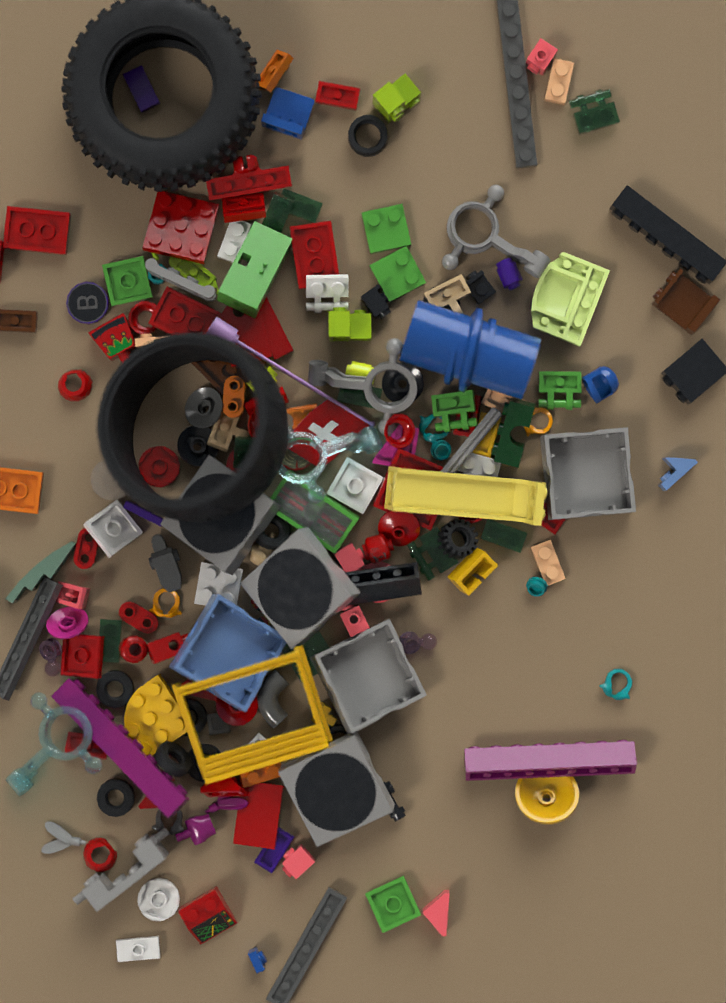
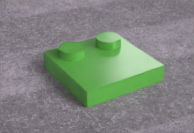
(386, 229)
(397, 274)
(127, 280)
(393, 904)

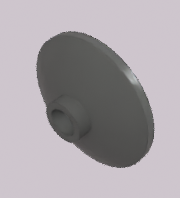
(196, 407)

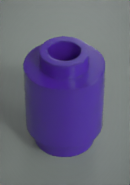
(509, 274)

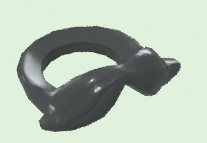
(176, 827)

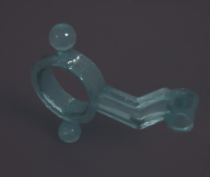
(366, 439)
(21, 778)

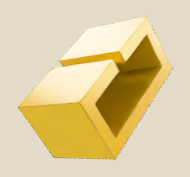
(478, 563)

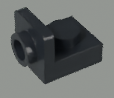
(479, 286)

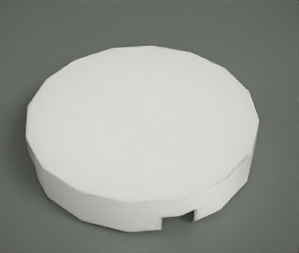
(158, 899)

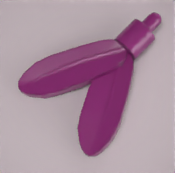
(227, 803)

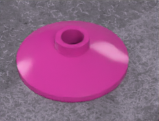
(67, 622)

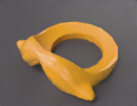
(532, 430)
(174, 611)

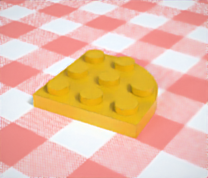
(154, 715)

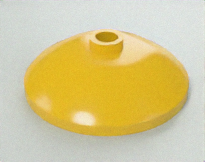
(560, 790)

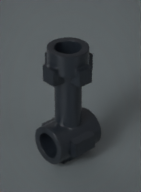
(398, 812)

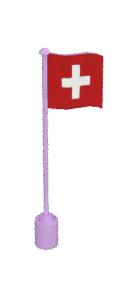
(326, 421)

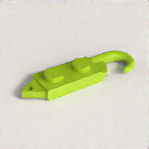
(193, 270)

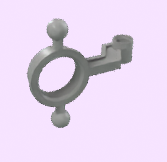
(534, 262)
(320, 374)

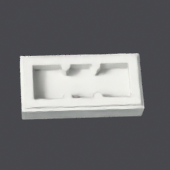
(138, 949)

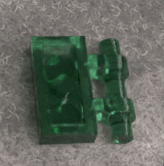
(597, 117)
(430, 544)

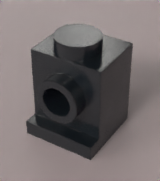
(376, 302)

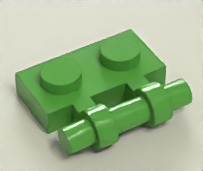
(559, 382)
(452, 404)

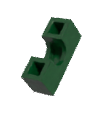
(517, 414)

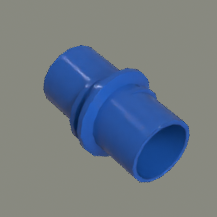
(470, 349)

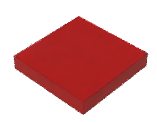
(82, 656)

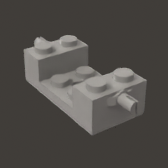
(101, 890)

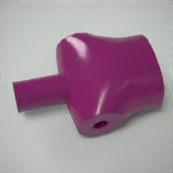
(198, 829)

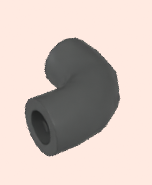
(268, 698)

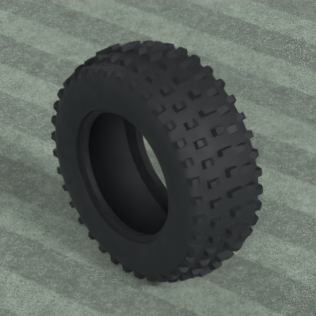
(147, 25)

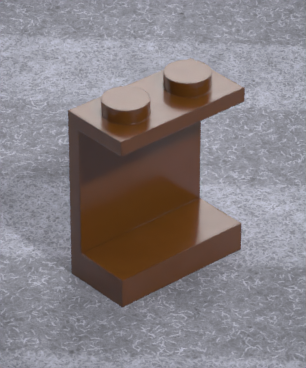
(684, 302)

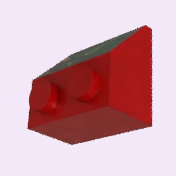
(207, 915)

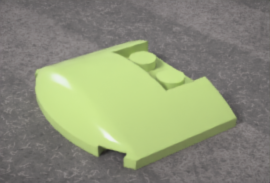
(567, 297)

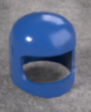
(601, 383)

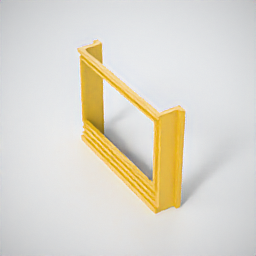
(266, 751)

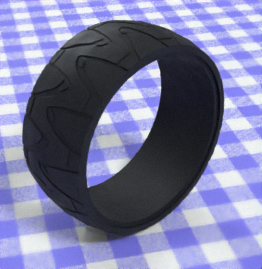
(130, 387)

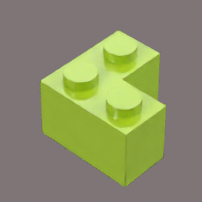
(396, 97)
(349, 326)

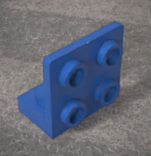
(288, 113)

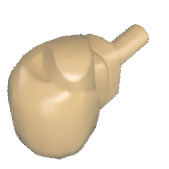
(258, 553)

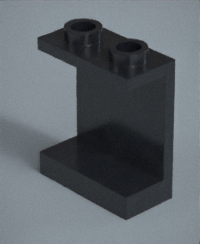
(694, 372)

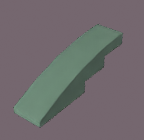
(47, 567)

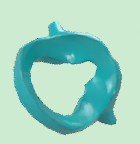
(424, 422)
(607, 686)

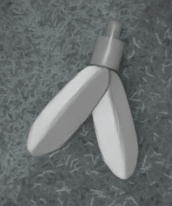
(64, 839)

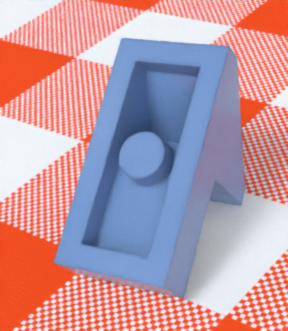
(679, 466)

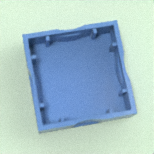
(226, 641)

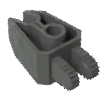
(165, 562)

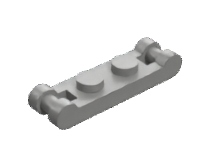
(188, 284)

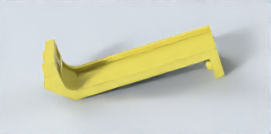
(465, 495)

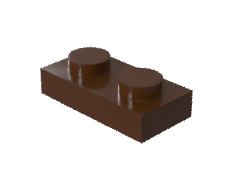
(18, 321)

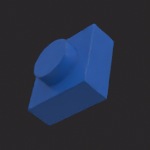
(258, 959)

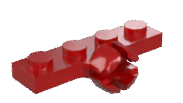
(248, 179)

